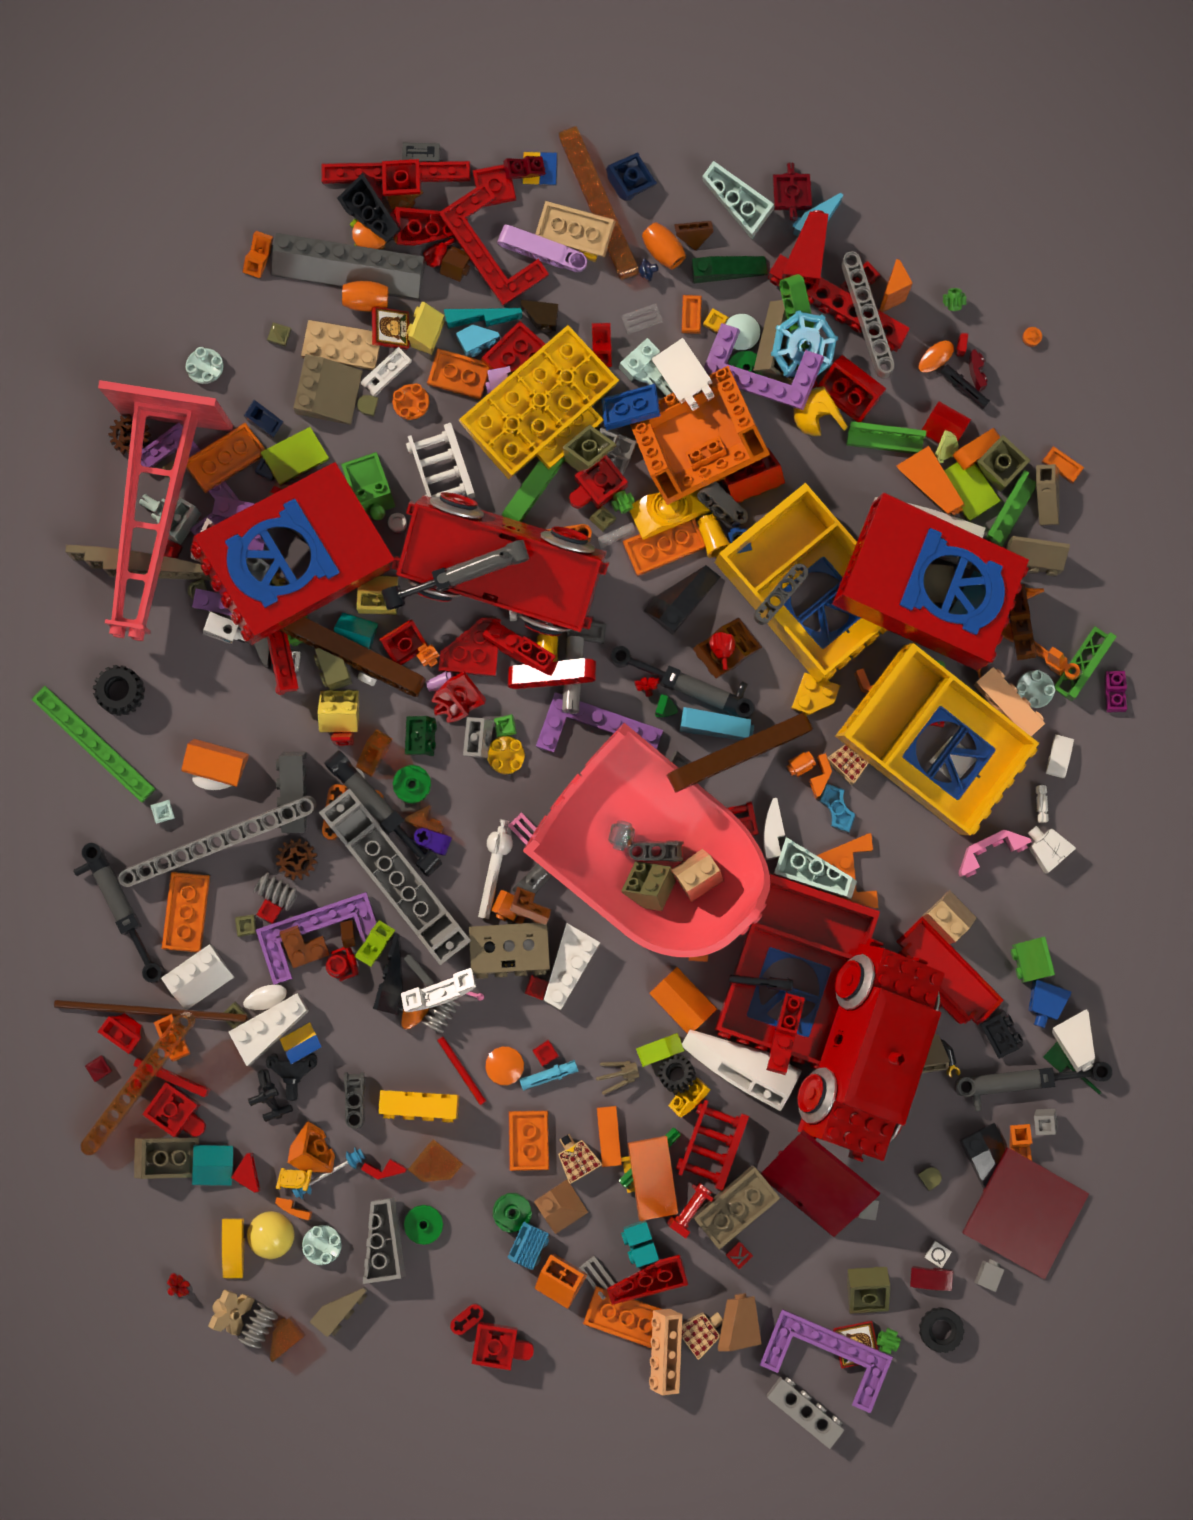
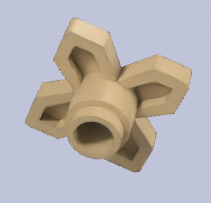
(229, 1311)

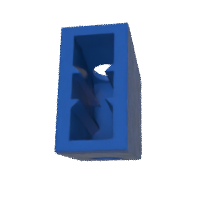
(1047, 1001)

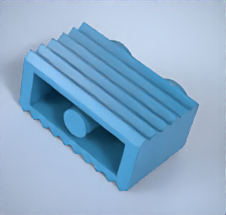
(528, 1246)

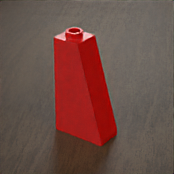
(809, 249)

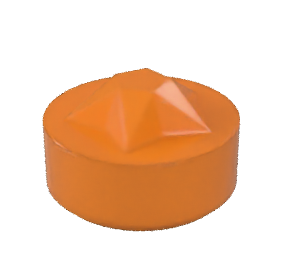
(1032, 336)

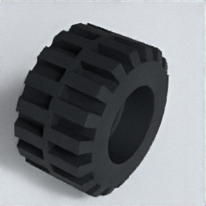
(105, 682)

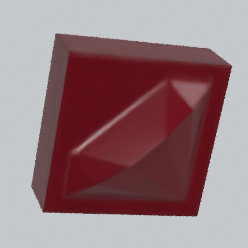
(98, 1068)

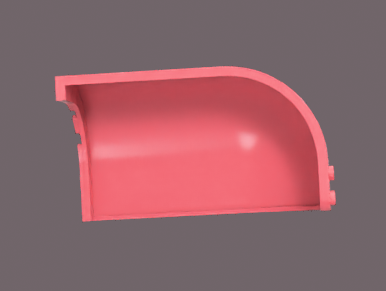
(631, 785)

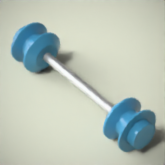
(352, 1159)

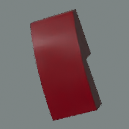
(524, 168)
(976, 363)
(932, 1278)

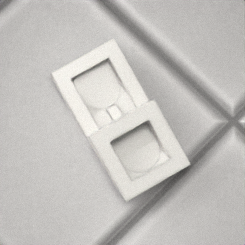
(1060, 756)

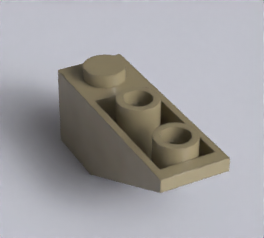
(1048, 494)
(332, 1313)

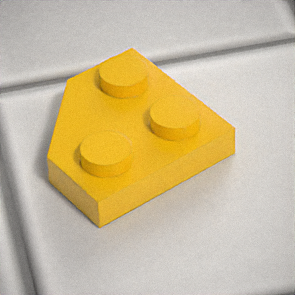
(814, 695)

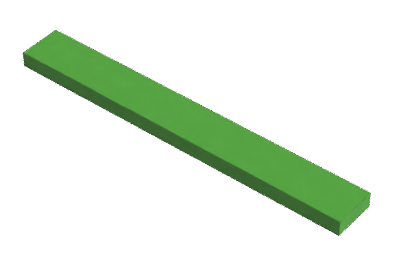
(93, 744)

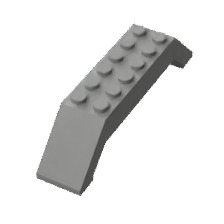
(395, 876)

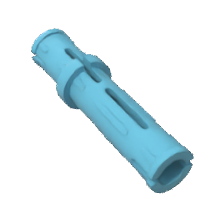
(542, 1077)

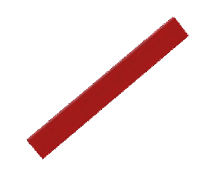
(430, 172)

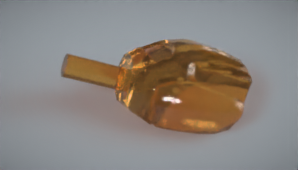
(403, 201)

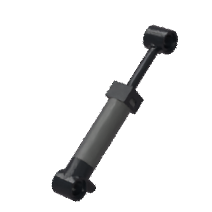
(676, 680)
(388, 819)
(125, 918)

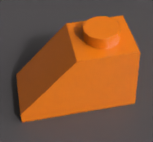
(311, 1151)

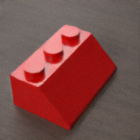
(852, 388)
(754, 478)

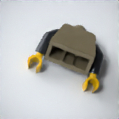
(940, 1057)

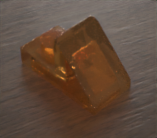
(420, 820)

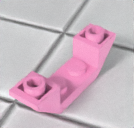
(1013, 840)

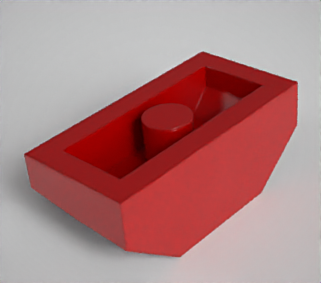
(122, 1032)

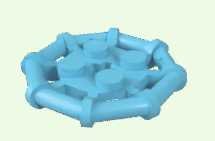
(798, 336)

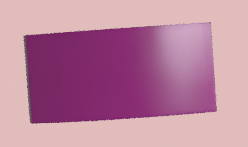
(1115, 691)

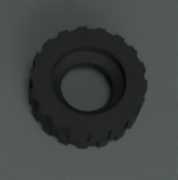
(956, 1330)

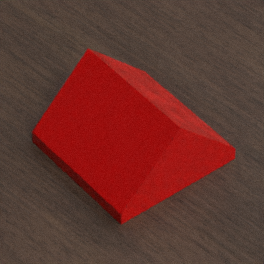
(401, 177)
(943, 419)
(403, 642)

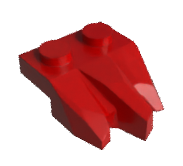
(457, 698)

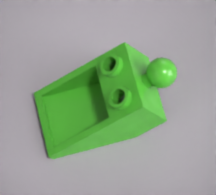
(369, 484)

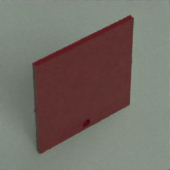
(819, 1183)
(1025, 1213)

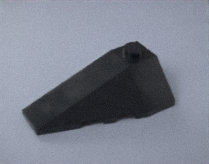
(368, 205)
(679, 601)
(389, 992)
(984, 1151)

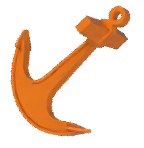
(1053, 658)

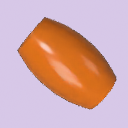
(663, 246)
(364, 295)

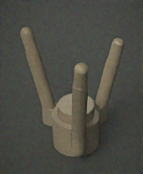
(629, 1071)

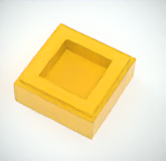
(714, 320)

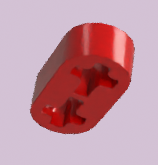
(464, 1315)

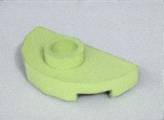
(947, 446)

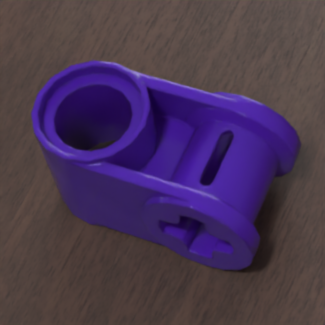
(436, 841)

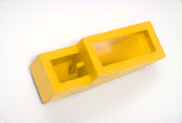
(233, 1247)

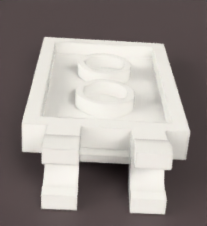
(683, 373)

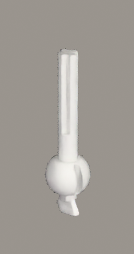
(499, 844)

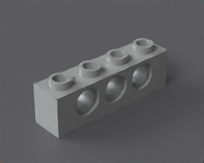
(827, 1435)

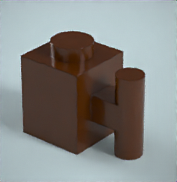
(455, 264)

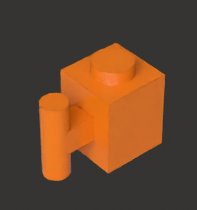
(502, 908)

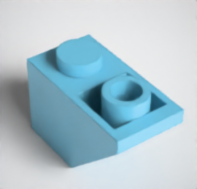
(475, 339)

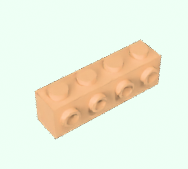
(1008, 701)
(666, 1351)

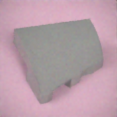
(624, 448)

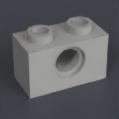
(477, 737)

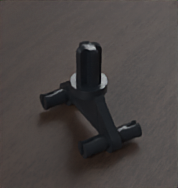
(291, 1073)
(267, 1092)

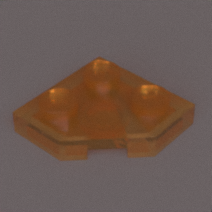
(435, 1164)

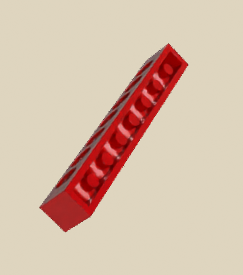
(836, 294)

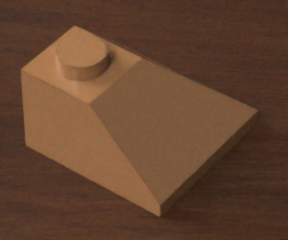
(561, 1206)

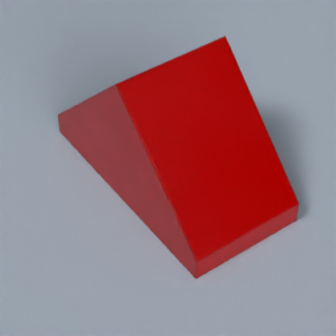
(247, 1174)

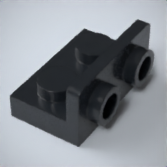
(1002, 1034)

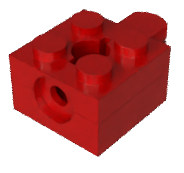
(597, 484)
(175, 1112)
(498, 1346)

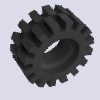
(672, 1064)

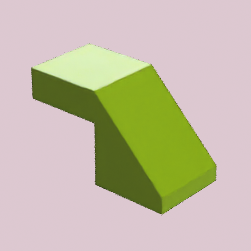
(375, 943)
(660, 1049)

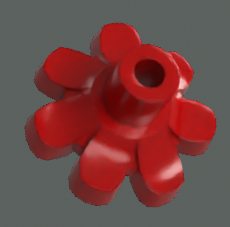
(647, 685)
(177, 1285)

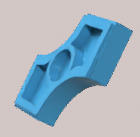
(833, 799)

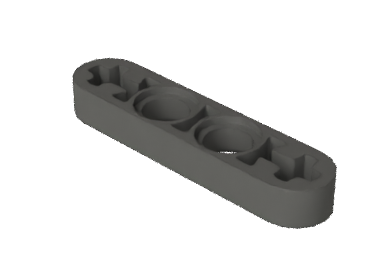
(781, 594)

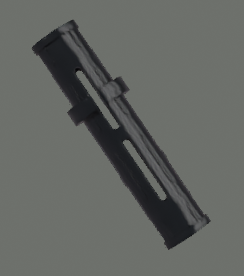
(949, 372)

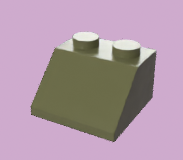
(587, 448)
(1002, 463)
(868, 1290)

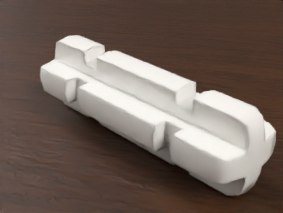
(1042, 804)

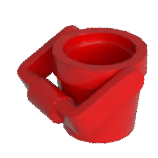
(339, 965)

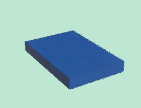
(630, 407)

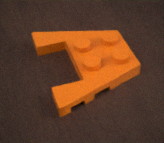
(842, 858)

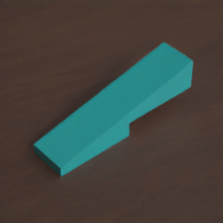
(492, 316)

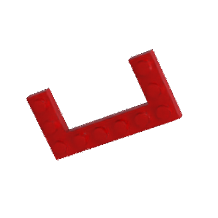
(455, 219)

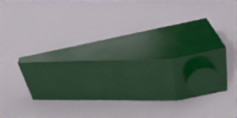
(727, 267)

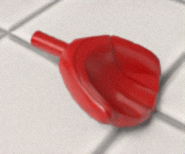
(435, 254)
(722, 646)

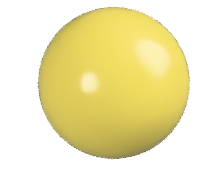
(270, 1235)

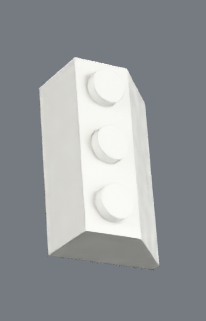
(197, 977)

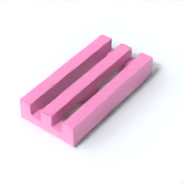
(516, 821)

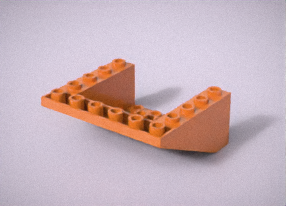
(686, 453)

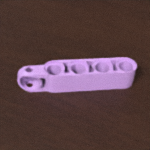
(542, 249)

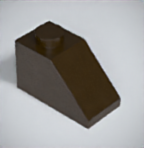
(541, 314)

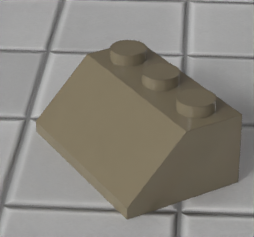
(1042, 554)

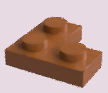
(523, 906)
(300, 951)

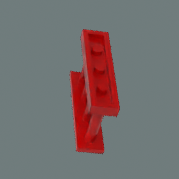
(732, 1141)
(680, 1223)

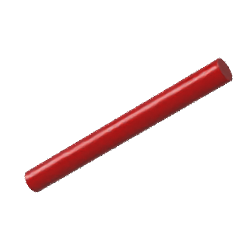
(461, 1070)

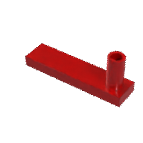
(282, 663)
(175, 1079)

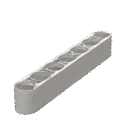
(867, 306)

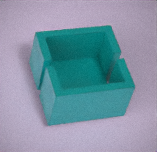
(643, 1253)

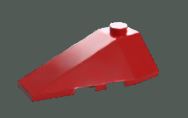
(419, 226)
(653, 1279)

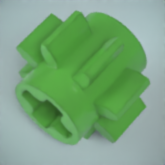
(954, 299)
(623, 502)
(888, 1341)

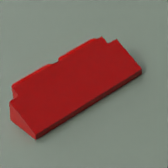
(963, 990)

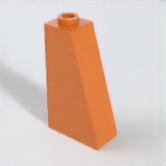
(928, 475)

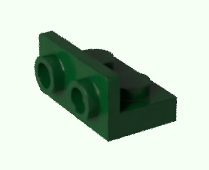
(420, 735)

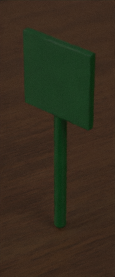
(1059, 1061)

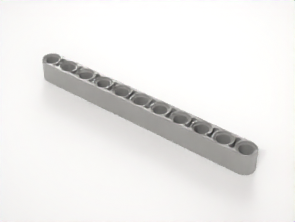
(209, 845)

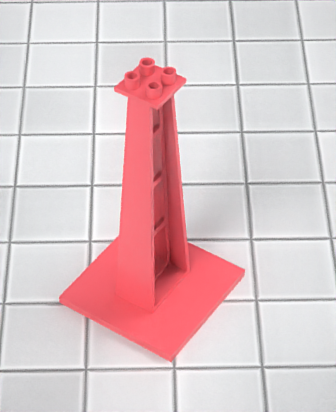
(163, 406)

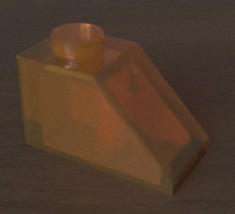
(374, 752)
(285, 1337)

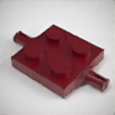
(792, 191)

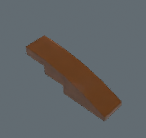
(1022, 627)

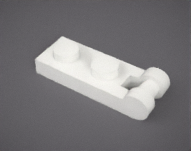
(386, 371)

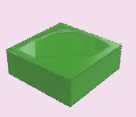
(505, 726)

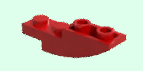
(518, 648)
(785, 1034)

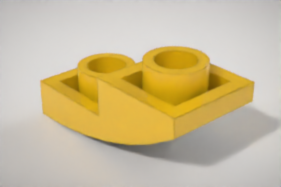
(686, 1101)

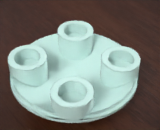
(748, 328)
(204, 365)
(1036, 688)
(321, 1245)

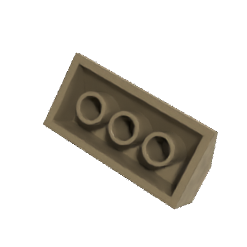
(765, 363)

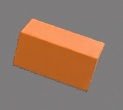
(897, 287)
(214, 762)
(683, 1001)

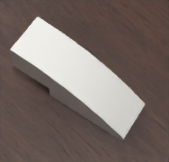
(772, 831)

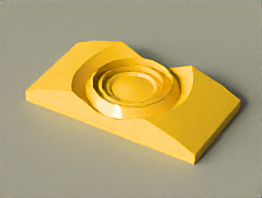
(655, 516)

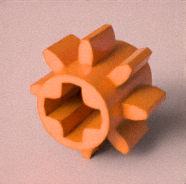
(427, 655)

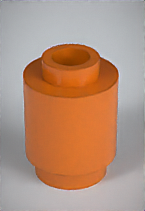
(801, 764)

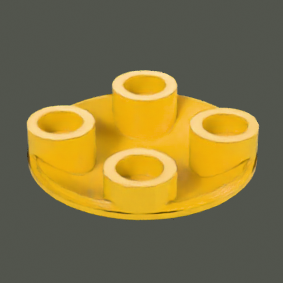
(506, 755)

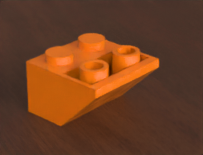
(560, 1280)

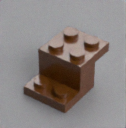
(744, 646)

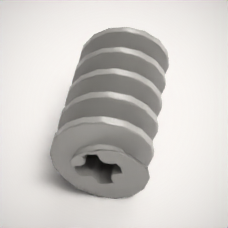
(276, 891)
(440, 1014)
(259, 1326)

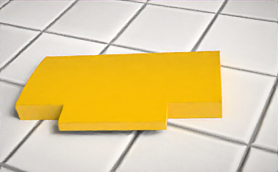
(541, 405)

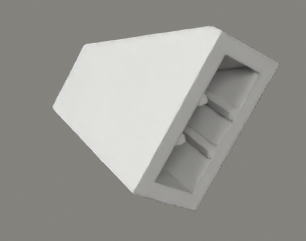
(1076, 1041)

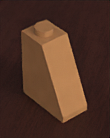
(739, 1324)

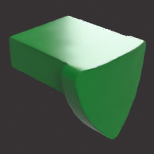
(665, 707)

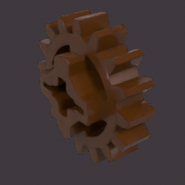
(124, 440)
(305, 857)

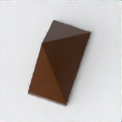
(694, 233)

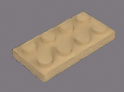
(575, 228)
(341, 344)

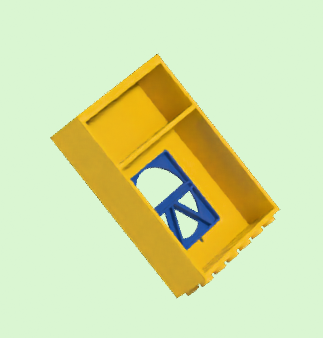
(806, 534)
(906, 701)

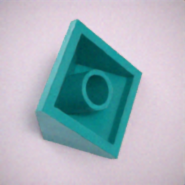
(356, 629)
(212, 1165)

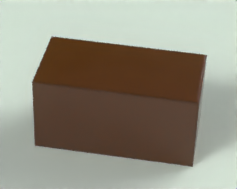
(347, 934)

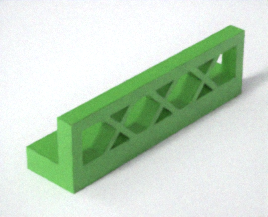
(885, 437)
(1011, 510)
(1090, 667)

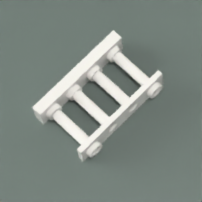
(453, 453)

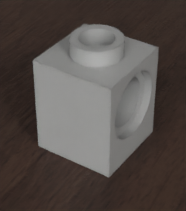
(1045, 1121)
(989, 1275)

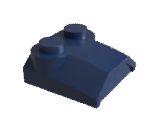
(630, 177)

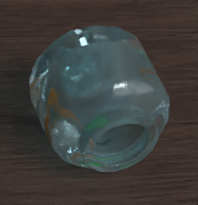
(621, 835)

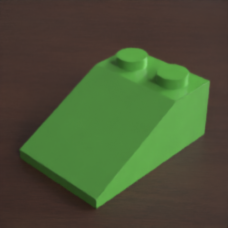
(1032, 959)

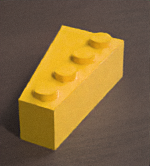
(419, 1105)

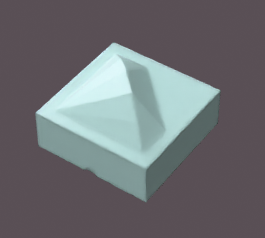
(162, 811)

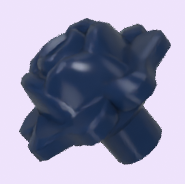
(646, 269)

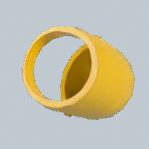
(817, 405)

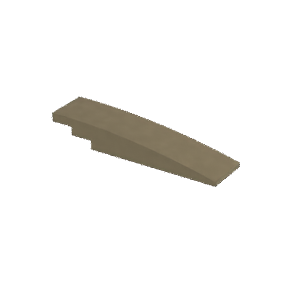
(139, 563)

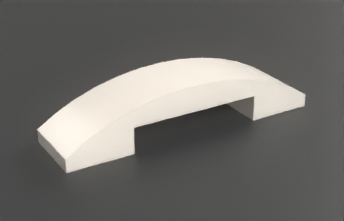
(440, 993)

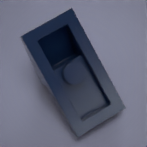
(263, 418)

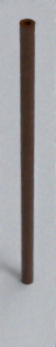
(148, 1010)

